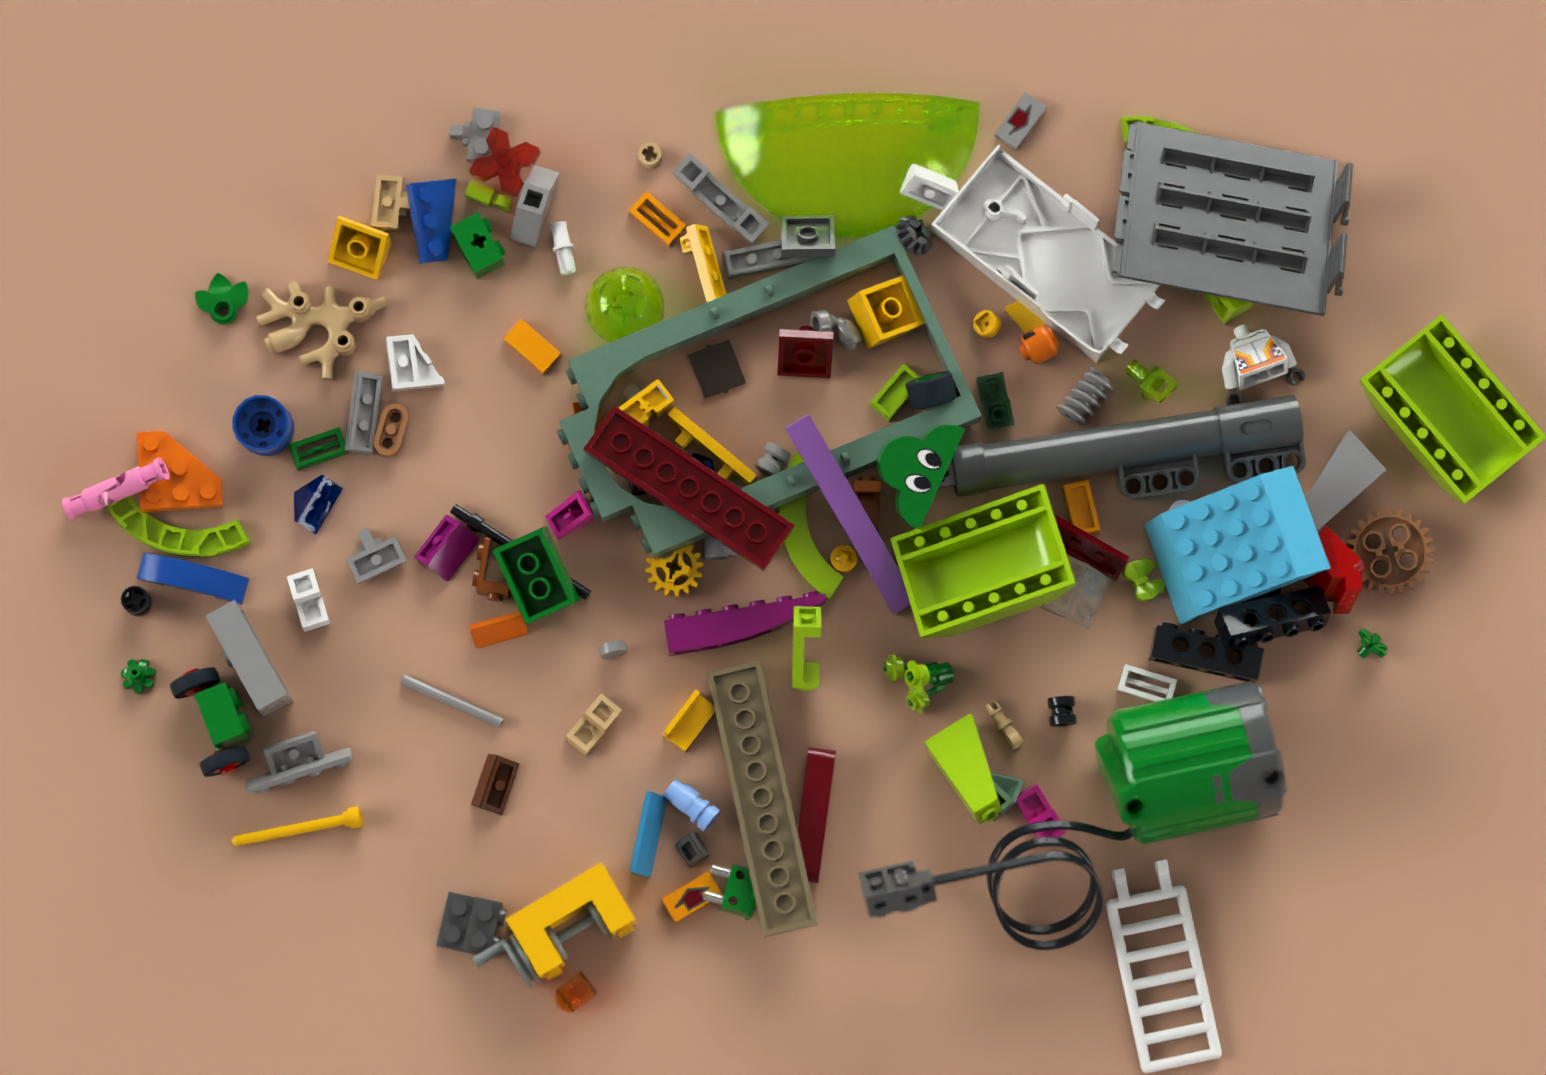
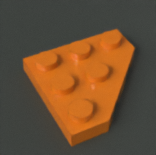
(189, 483)

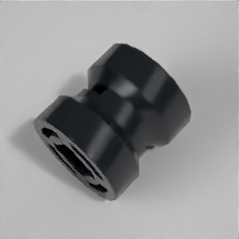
(132, 598)
(1061, 711)

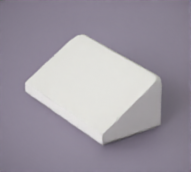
(929, 187)

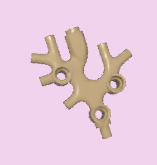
(329, 314)

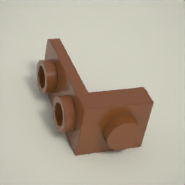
(868, 493)
(493, 590)

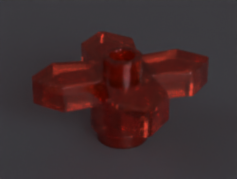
(504, 161)

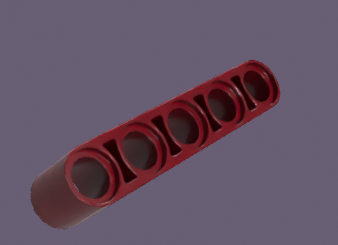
(815, 808)

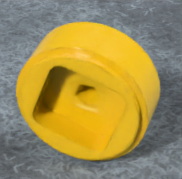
(986, 324)
(843, 559)

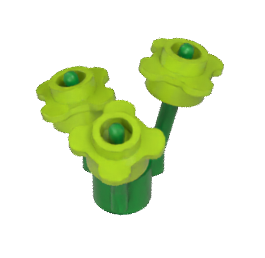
(917, 677)

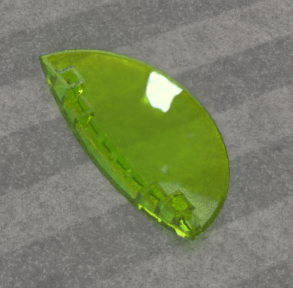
(846, 153)

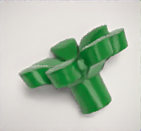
(1371, 644)
(142, 677)

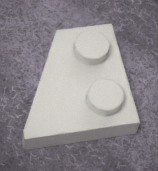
(409, 365)

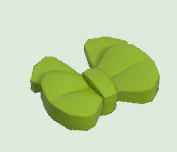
(1144, 588)

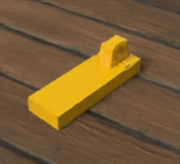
(700, 244)

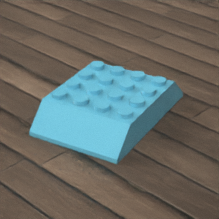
(1236, 544)

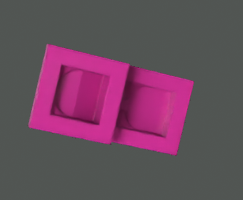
(1037, 809)

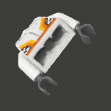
(1256, 359)

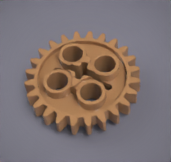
(1414, 544)

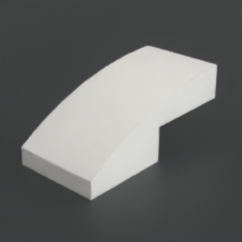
(308, 600)

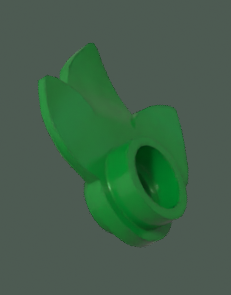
(221, 296)

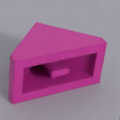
(570, 515)

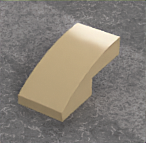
(593, 724)

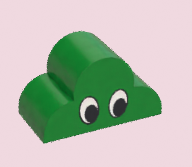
(917, 469)

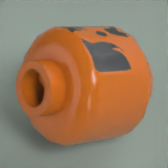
(1039, 344)

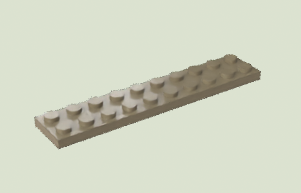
(762, 799)

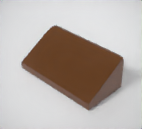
(495, 784)

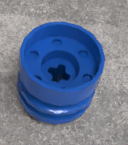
(248, 422)

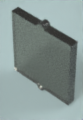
(717, 369)

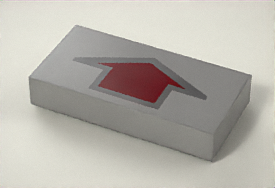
(1020, 121)

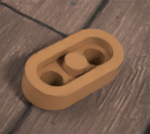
(391, 431)

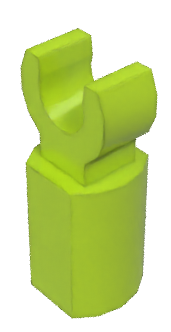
(487, 196)

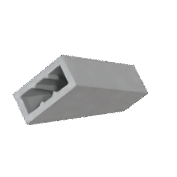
(1343, 478)

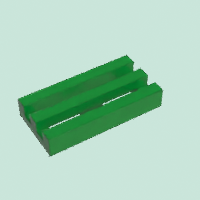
(322, 458)

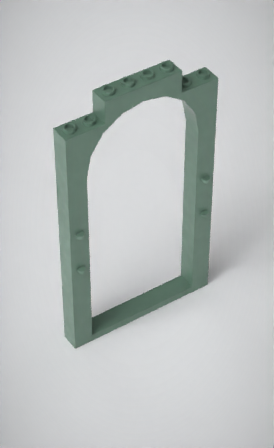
(603, 367)

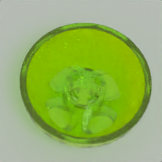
(628, 315)

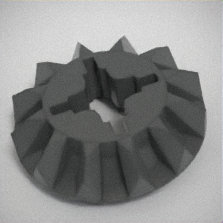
(906, 231)

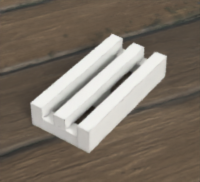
(1147, 674)

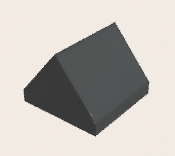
(692, 849)

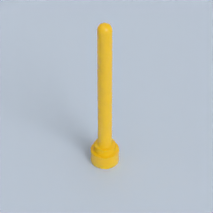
(350, 818)

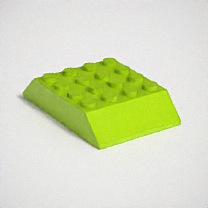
(1450, 410)
(984, 564)

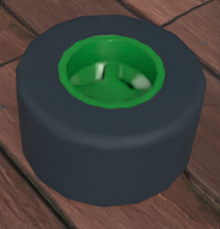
(931, 390)

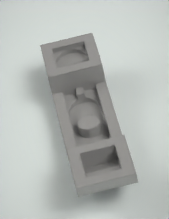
(719, 199)

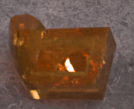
(574, 993)

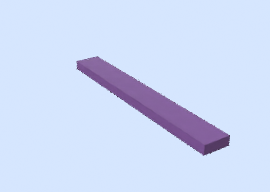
(849, 512)

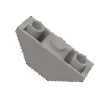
(533, 205)

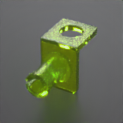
(1151, 381)

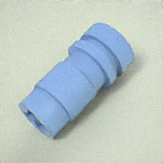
(689, 803)

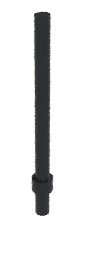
(477, 523)

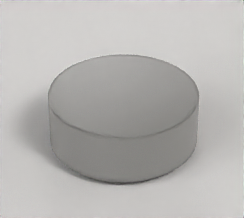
(613, 649)

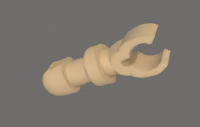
(1011, 735)

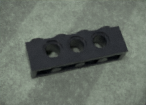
(1283, 608)
(1164, 652)

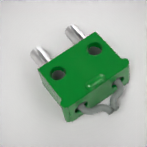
(737, 890)

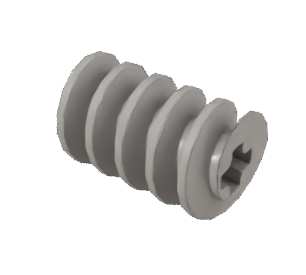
(1085, 396)

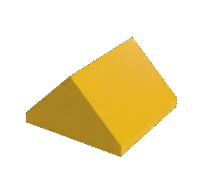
(359, 248)

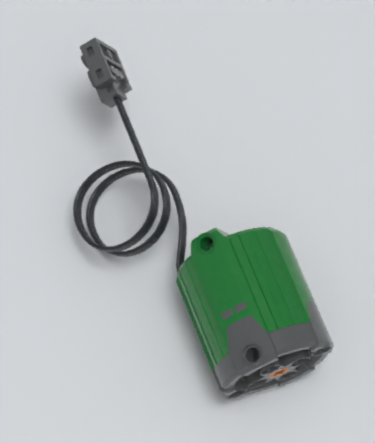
(1170, 774)

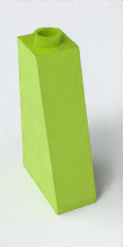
(964, 764)

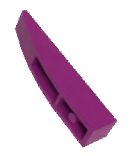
(733, 624)

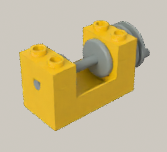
(553, 909)

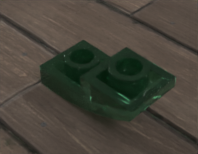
(995, 400)

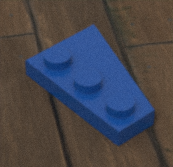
(431, 216)

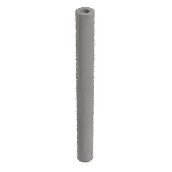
(452, 701)

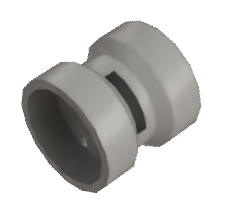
(773, 459)

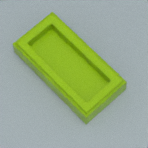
(894, 393)

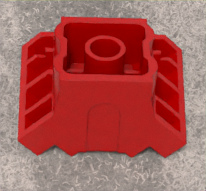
(1344, 580)

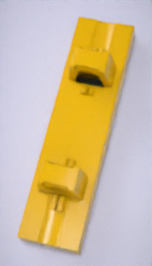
(691, 432)

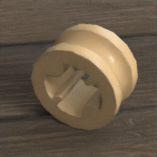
(642, 158)

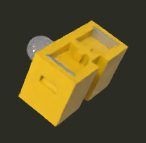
(644, 404)

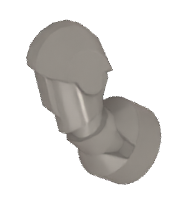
(846, 329)

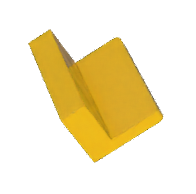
(689, 721)

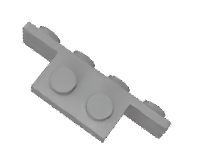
(295, 759)

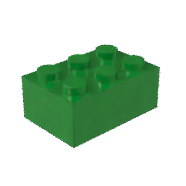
(536, 575)

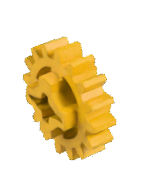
(686, 572)

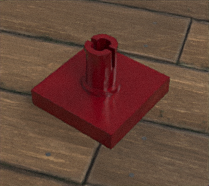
(805, 353)

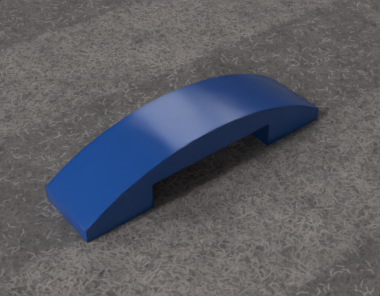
(192, 577)

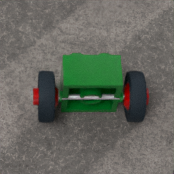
(221, 716)

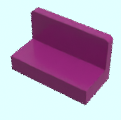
(447, 547)

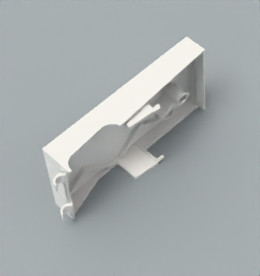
(1044, 254)

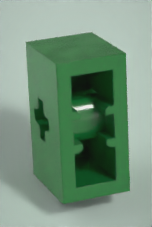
(480, 260)

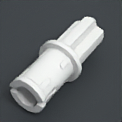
(563, 248)

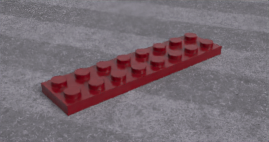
(689, 488)

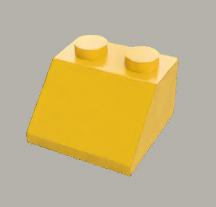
(885, 311)

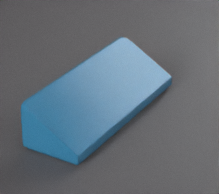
(648, 834)

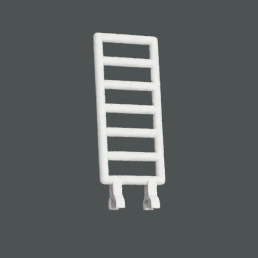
(1196, 971)

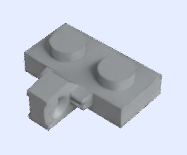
(476, 132)
(375, 557)

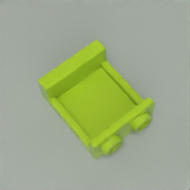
(805, 624)

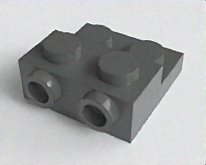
(470, 923)

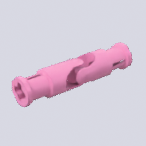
(119, 487)

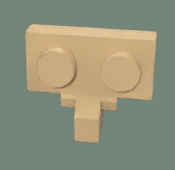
(389, 202)

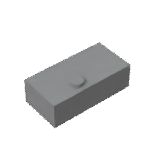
(249, 658)

